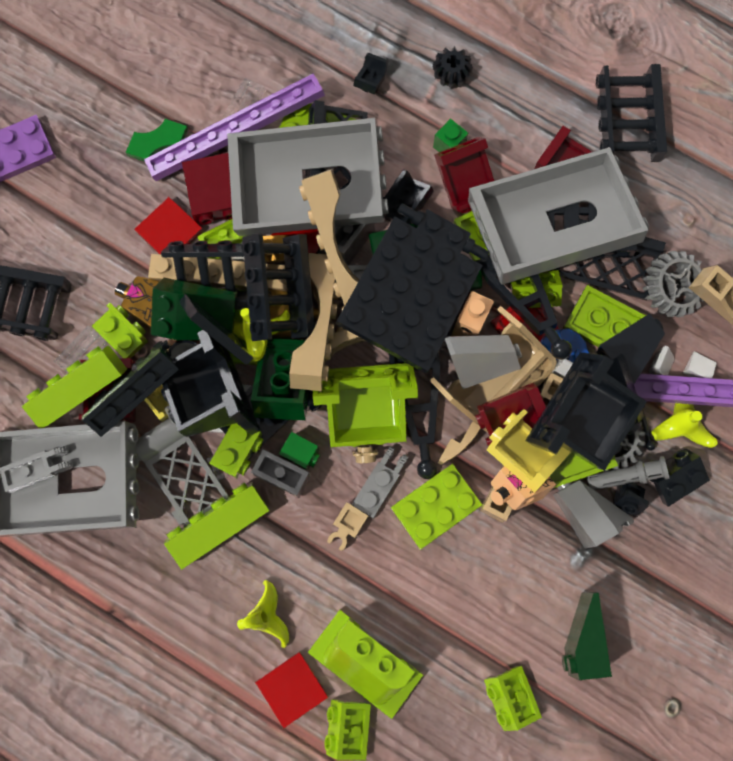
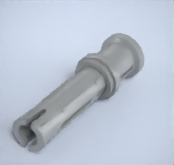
(640, 472)

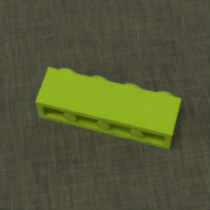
(74, 387)
(215, 525)

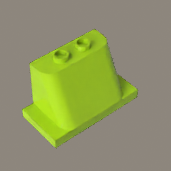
(367, 403)
(365, 664)

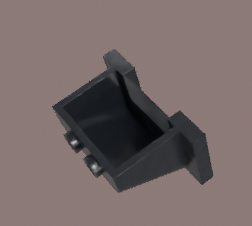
(207, 391)
(588, 413)

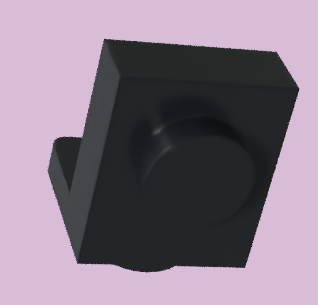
(371, 74)
(630, 499)

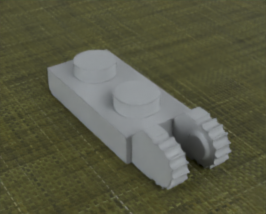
(33, 469)
(378, 485)

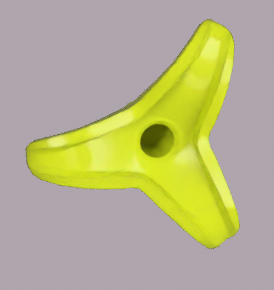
(242, 331)
(685, 423)
(264, 617)

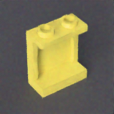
(521, 458)

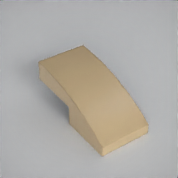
(455, 448)

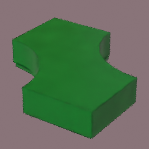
(147, 144)

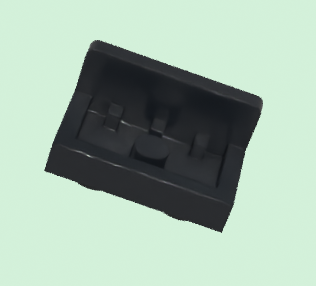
(409, 192)
(685, 475)

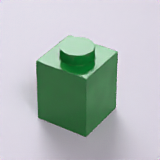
(449, 136)
(300, 451)

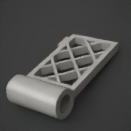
(156, 446)

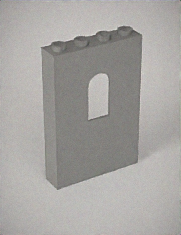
(269, 169)
(520, 233)
(44, 510)

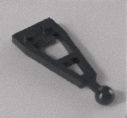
(560, 348)
(426, 468)

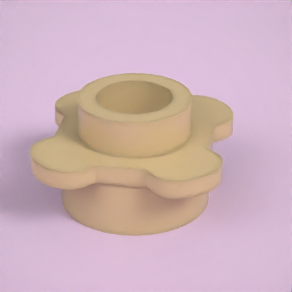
(365, 454)

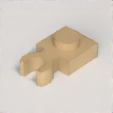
(349, 523)

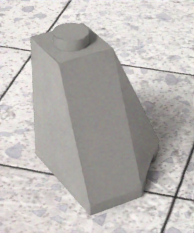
(482, 357)
(590, 513)

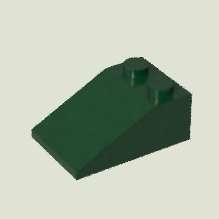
(170, 318)
(271, 390)
(586, 644)

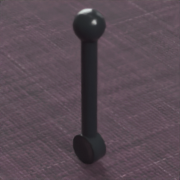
(650, 445)

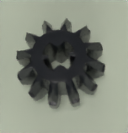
(460, 63)

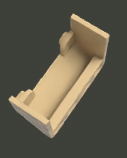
(535, 367)

